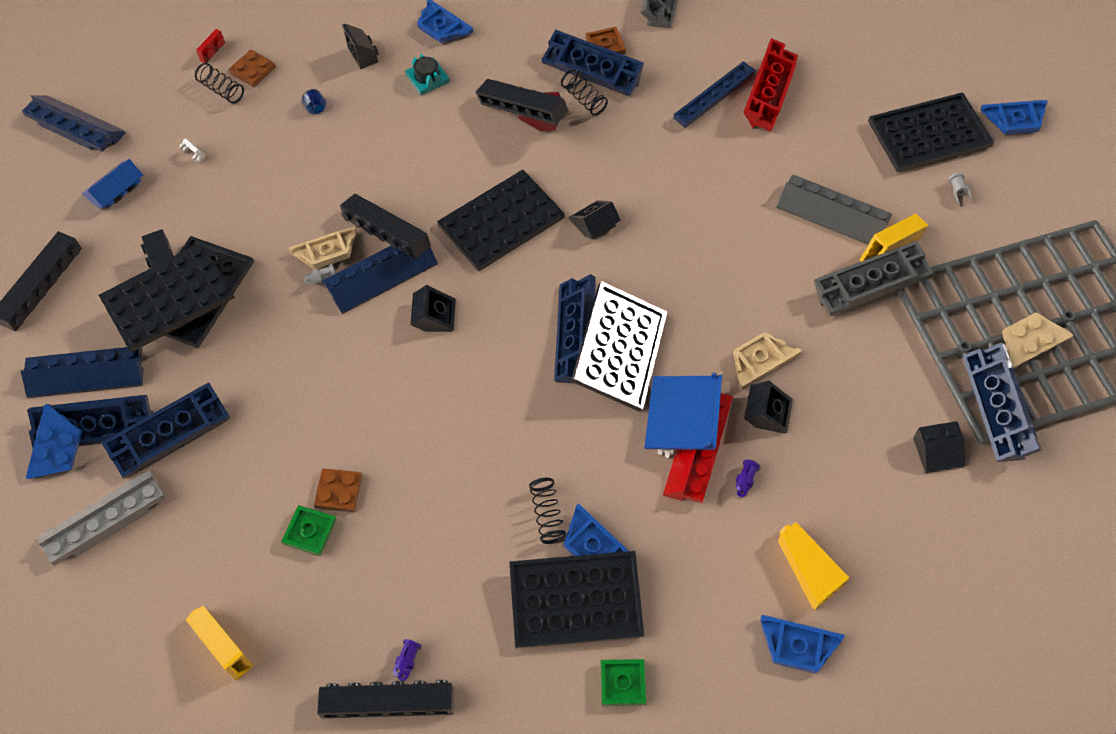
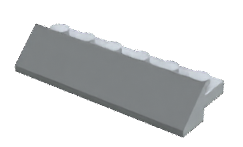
(101, 518)

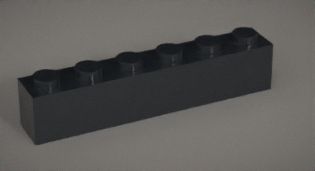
(522, 101)
(385, 226)
(158, 250)
(37, 280)
(386, 700)

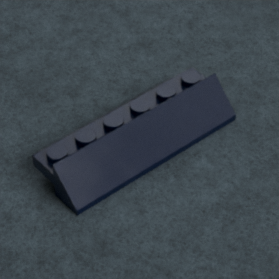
(593, 62)
(72, 123)
(375, 276)
(573, 315)
(82, 372)
(1001, 403)
(98, 417)
(165, 430)

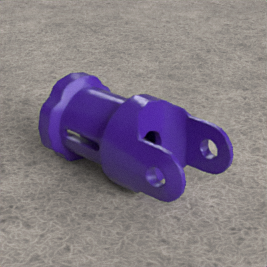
(746, 478)
(405, 661)

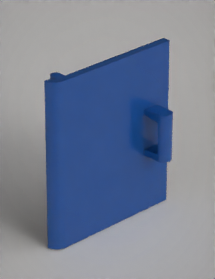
(683, 412)

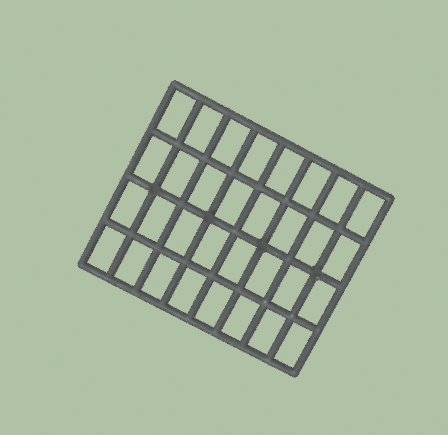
(1066, 320)

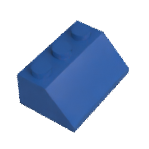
(113, 184)

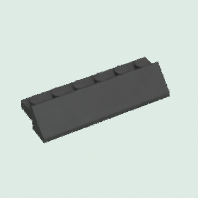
(659, 12)
(832, 209)
(873, 278)

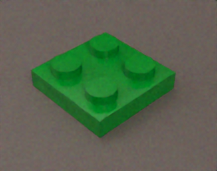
(309, 530)
(623, 682)

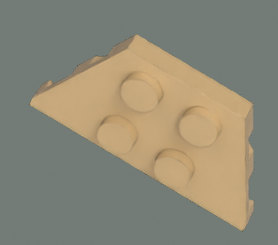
(326, 249)
(1032, 338)
(761, 357)

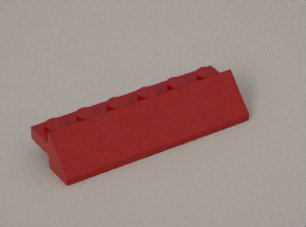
(770, 85)
(693, 468)

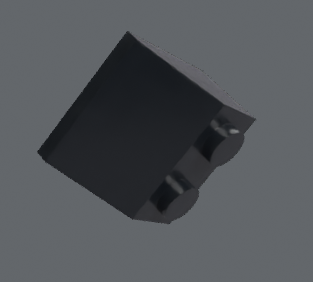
(360, 46)
(595, 218)
(432, 310)
(768, 407)
(940, 447)

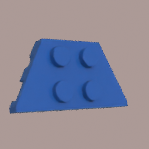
(442, 24)
(1016, 116)
(54, 444)
(588, 536)
(799, 644)

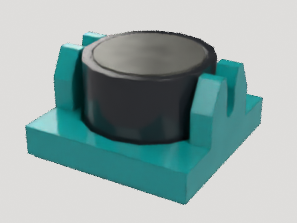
(427, 73)

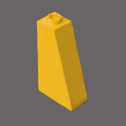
(895, 236)
(812, 566)
(219, 643)

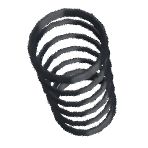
(229, 89)
(594, 101)
(545, 489)

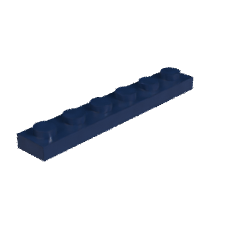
(714, 94)

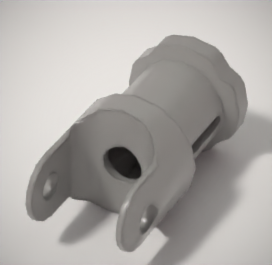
(959, 186)
(316, 275)

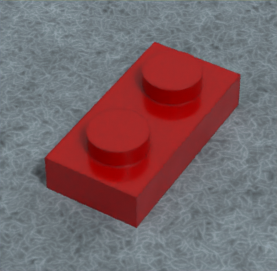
(210, 46)

